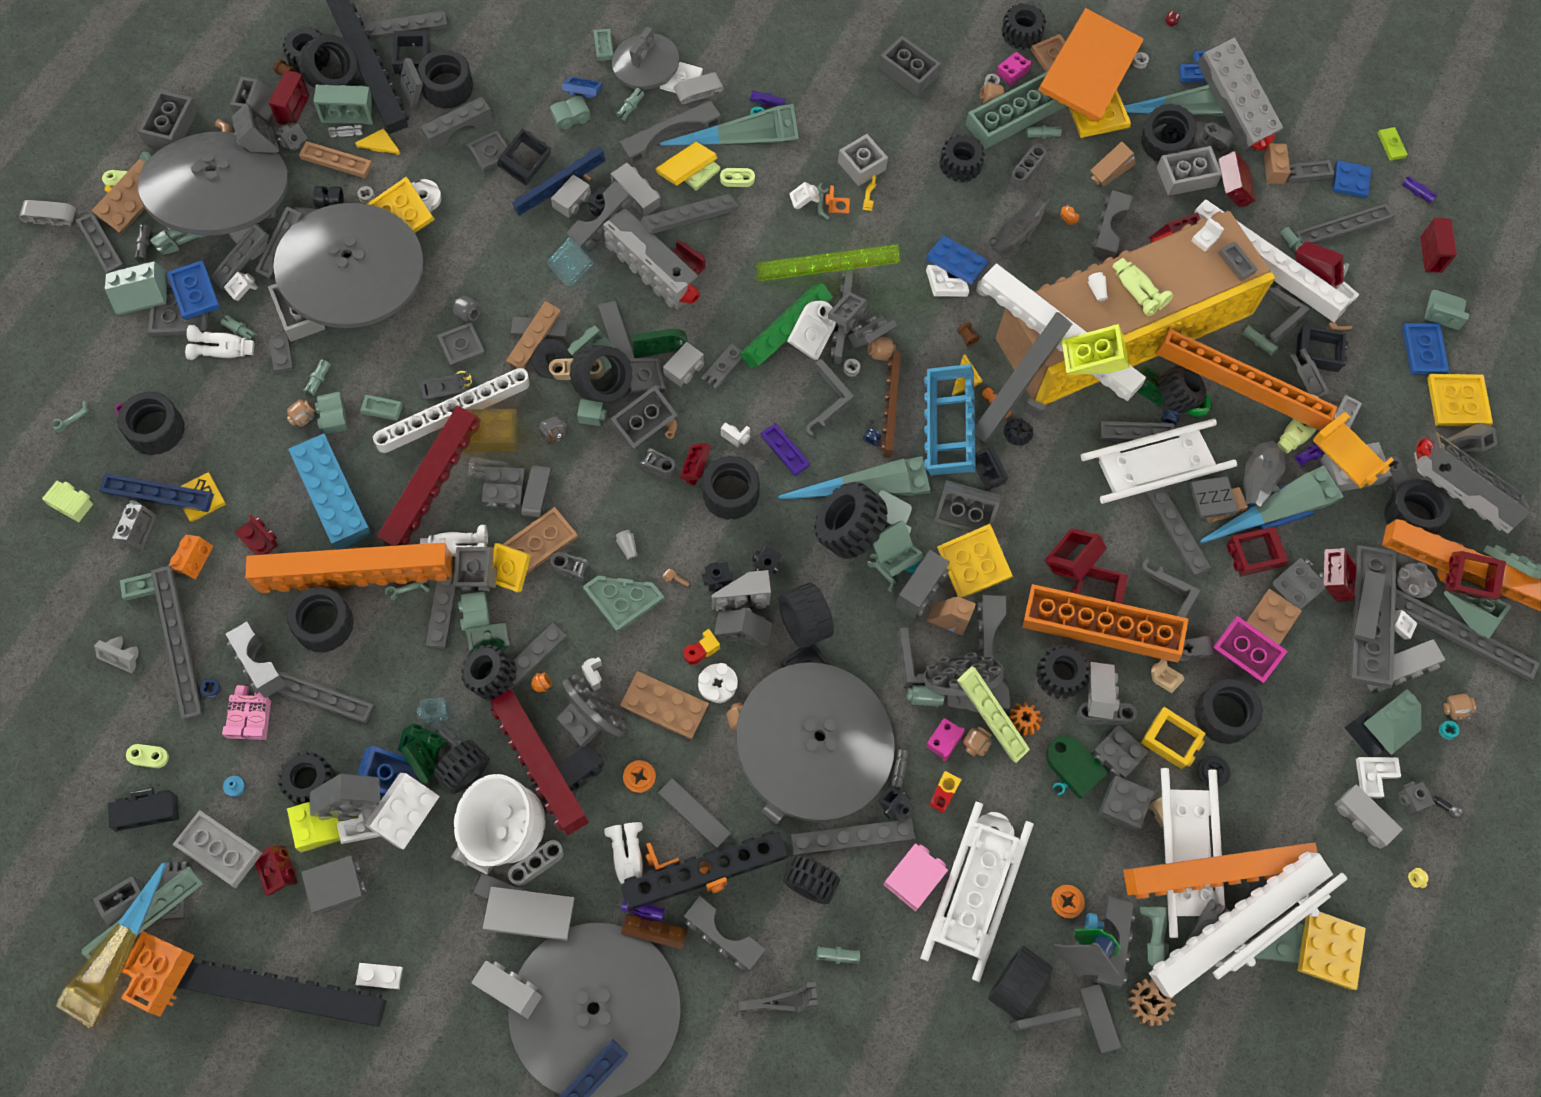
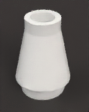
(1098, 286)

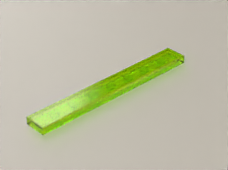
(828, 262)

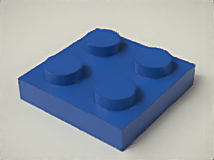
(587, 87)
(1352, 179)

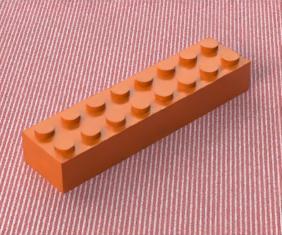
(1105, 623)

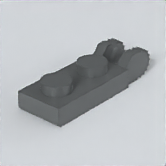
(1309, 375)

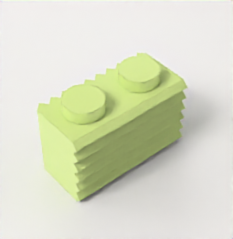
(67, 500)

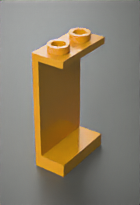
(1351, 452)

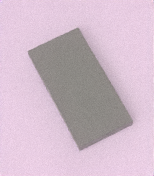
(217, 849)
(528, 913)

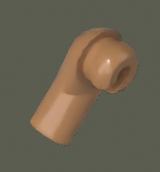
(223, 126)
(671, 428)

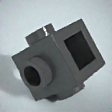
(291, 136)
(1415, 797)

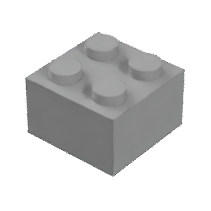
(862, 159)

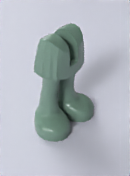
(169, 240)
(1157, 949)

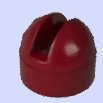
(1172, 18)

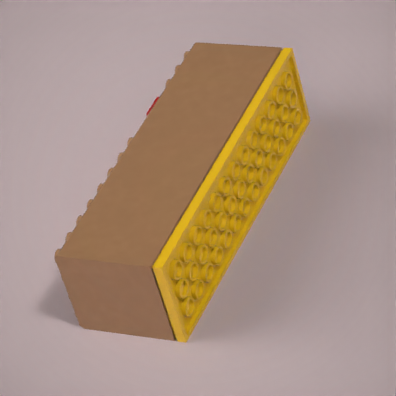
(1203, 301)

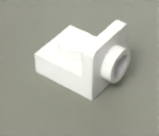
(804, 194)
(1208, 235)
(239, 285)
(733, 436)
(1404, 624)
(592, 676)

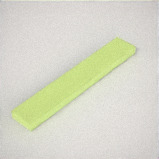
(993, 714)

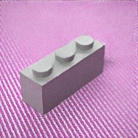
(645, 197)
(1102, 690)
(1367, 817)
(507, 988)

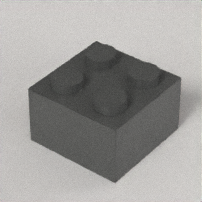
(1125, 804)

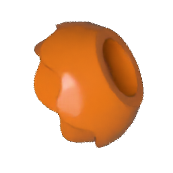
(1068, 215)

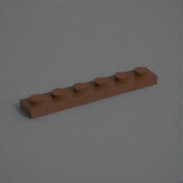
(890, 411)

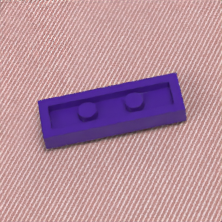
(785, 449)

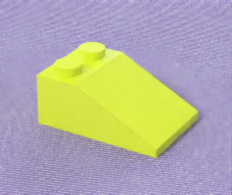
(1096, 352)
(310, 831)

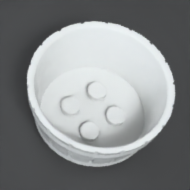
(498, 821)

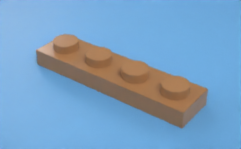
(335, 159)
(533, 335)

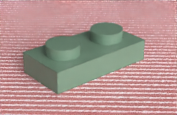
(137, 586)

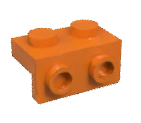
(191, 556)

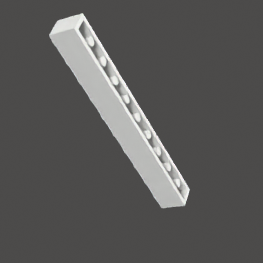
(1291, 274)
(1038, 313)
(1240, 923)

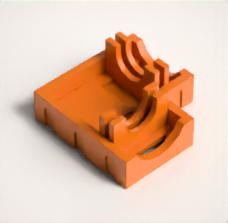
(155, 972)

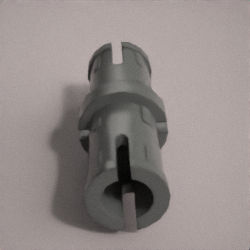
(143, 242)

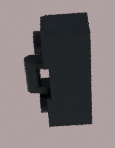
(137, 813)

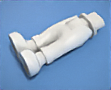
(229, 344)
(452, 539)
(625, 866)

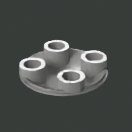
(1416, 580)

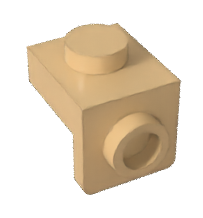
(1166, 676)

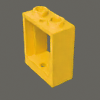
(1149, 741)

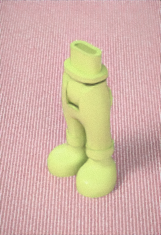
(1136, 282)
(1295, 435)

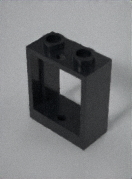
(409, 38)
(516, 170)
(1322, 335)

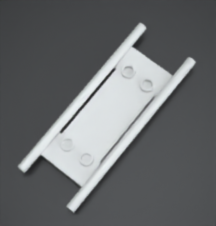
(1157, 464)
(1188, 838)
(977, 891)
(1250, 948)

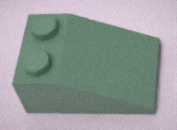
(1479, 614)

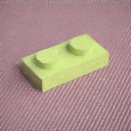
(703, 176)

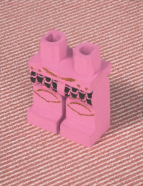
(247, 715)

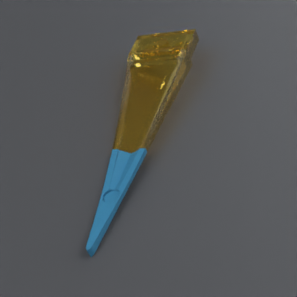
(96, 981)

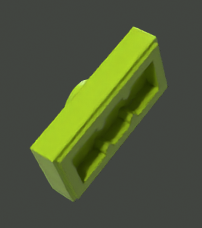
(1392, 143)

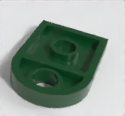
(658, 342)
(1075, 765)

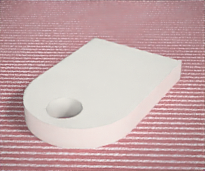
(812, 329)

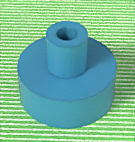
(234, 786)
(1092, 922)

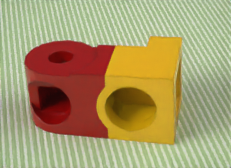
(704, 648)
(944, 791)

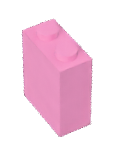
(916, 876)

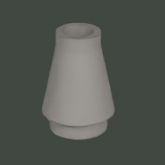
(627, 543)

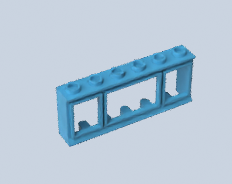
(931, 429)

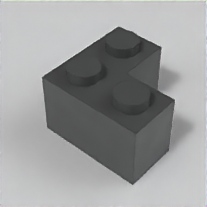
(743, 626)

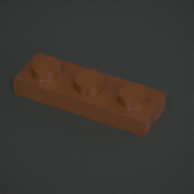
(654, 931)

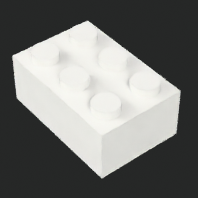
(401, 810)

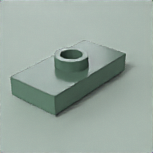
(603, 44)
(381, 407)

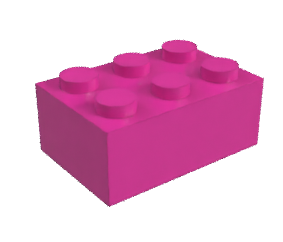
(1249, 649)

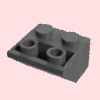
(255, 94)
(118, 899)

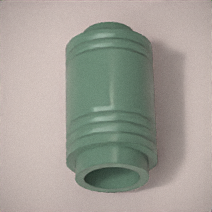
(923, 696)

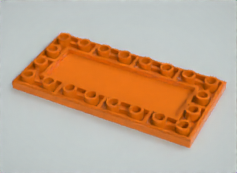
(1091, 65)

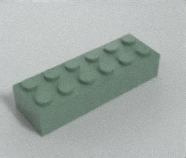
(1011, 112)

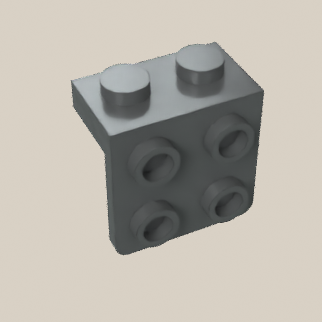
(1300, 583)

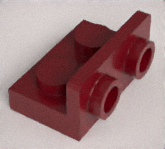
(692, 259)
(695, 463)
(256, 537)
(275, 869)

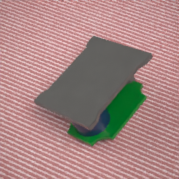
(1090, 953)

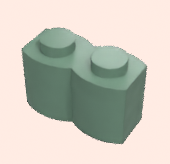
(570, 112)
(331, 412)
(474, 610)

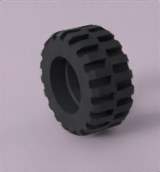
(851, 520)

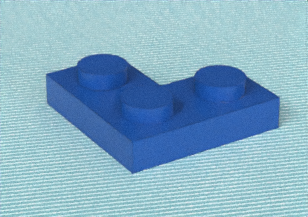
(1191, 72)

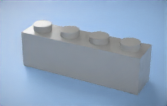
(1413, 662)

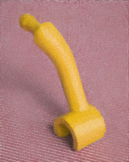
(867, 202)

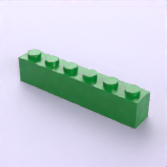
(782, 327)

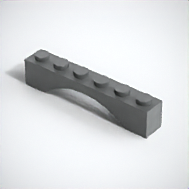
(699, 118)
(992, 613)

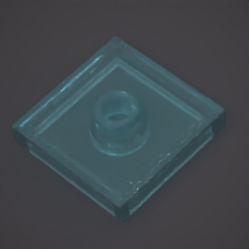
(569, 262)

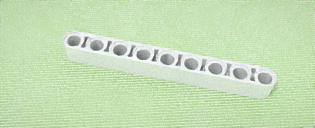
(442, 410)

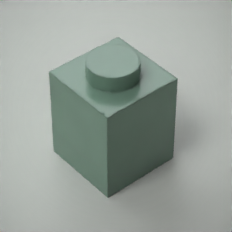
(591, 412)

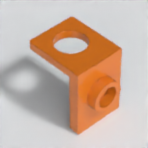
(832, 202)
(653, 861)
(715, 886)

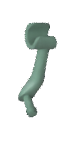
(820, 203)
(63, 424)
(876, 564)
(405, 588)

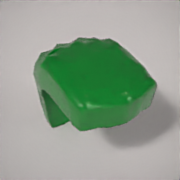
(1202, 409)

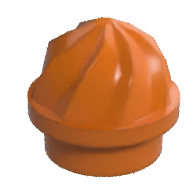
(541, 682)

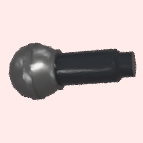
(1454, 810)

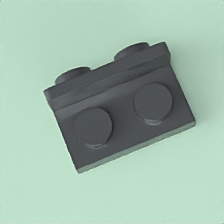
(849, 311)
(135, 525)

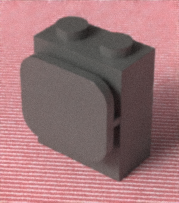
(334, 885)

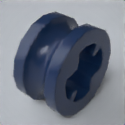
(1170, 416)
(872, 437)
(204, 688)

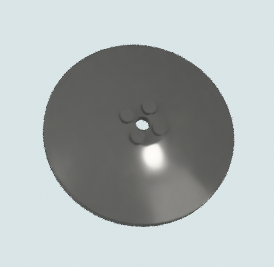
(194, 200)
(354, 290)
(793, 768)
(635, 1001)

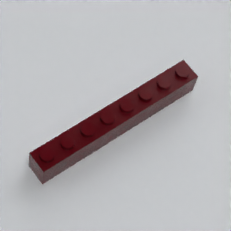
(429, 477)
(539, 762)

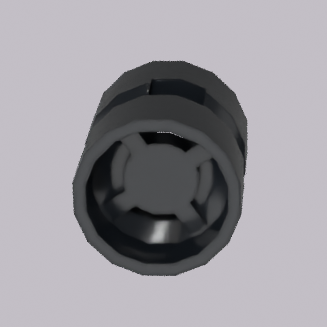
(325, 197)

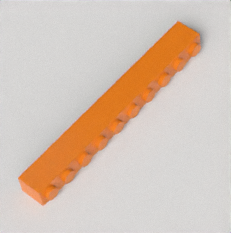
(1246, 380)
(1436, 552)
(1212, 870)

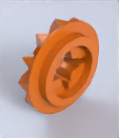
(635, 768)
(1077, 901)

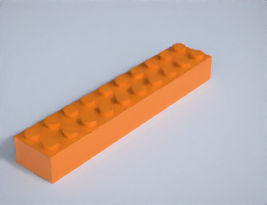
(349, 567)

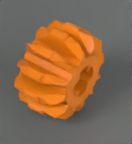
(1025, 727)

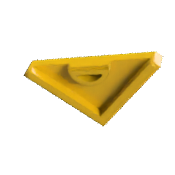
(378, 142)
(959, 386)

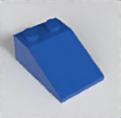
(385, 765)

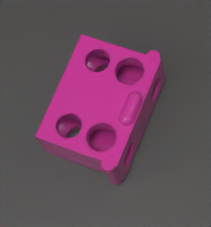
(1013, 68)
(946, 739)

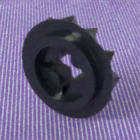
(1168, 130)
(1011, 434)
(1214, 762)

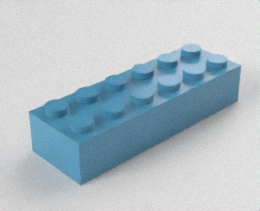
(330, 492)

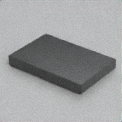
(1045, 1019)

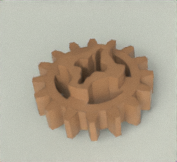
(1151, 1011)

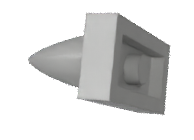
(112, 654)

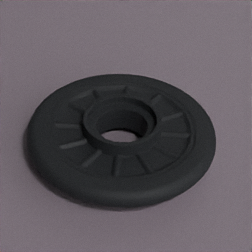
(547, 348)

